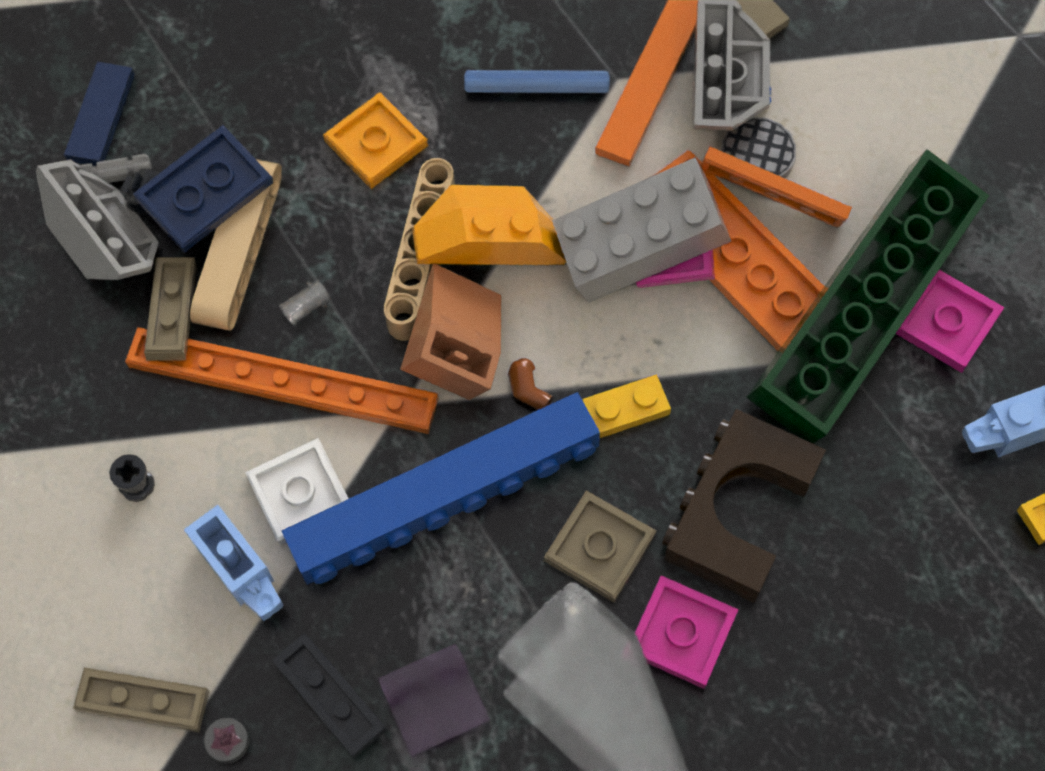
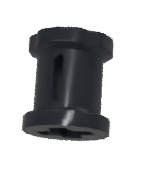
(124, 470)

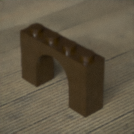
(744, 450)

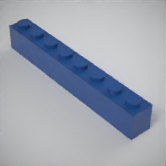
(442, 489)

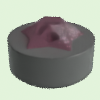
(226, 740)

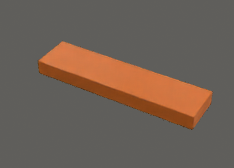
(775, 187)

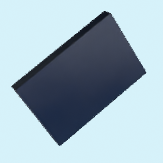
(203, 188)

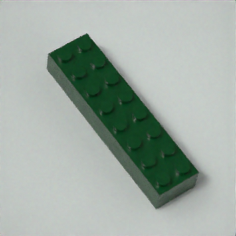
(867, 298)

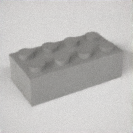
(641, 230)

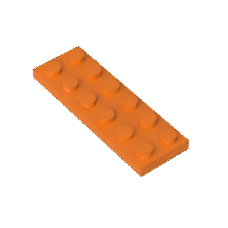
(757, 269)

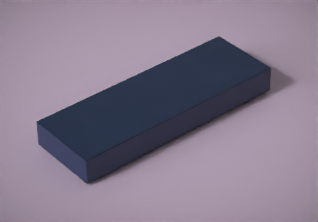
(99, 113)

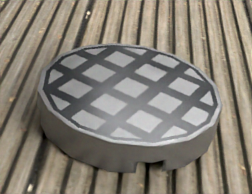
(763, 145)

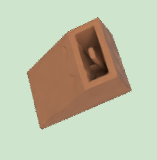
(455, 335)

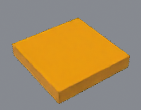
(375, 140)

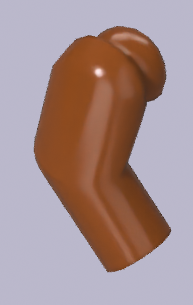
(523, 385)

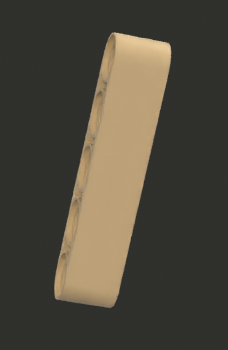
(233, 259)
(406, 298)

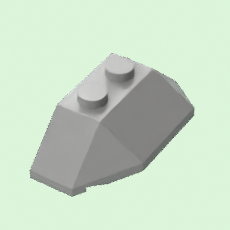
(729, 67)
(94, 223)

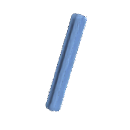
(536, 81)

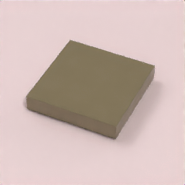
(600, 546)

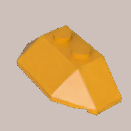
(487, 228)

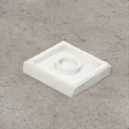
(296, 486)

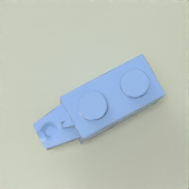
(1009, 424)
(235, 562)

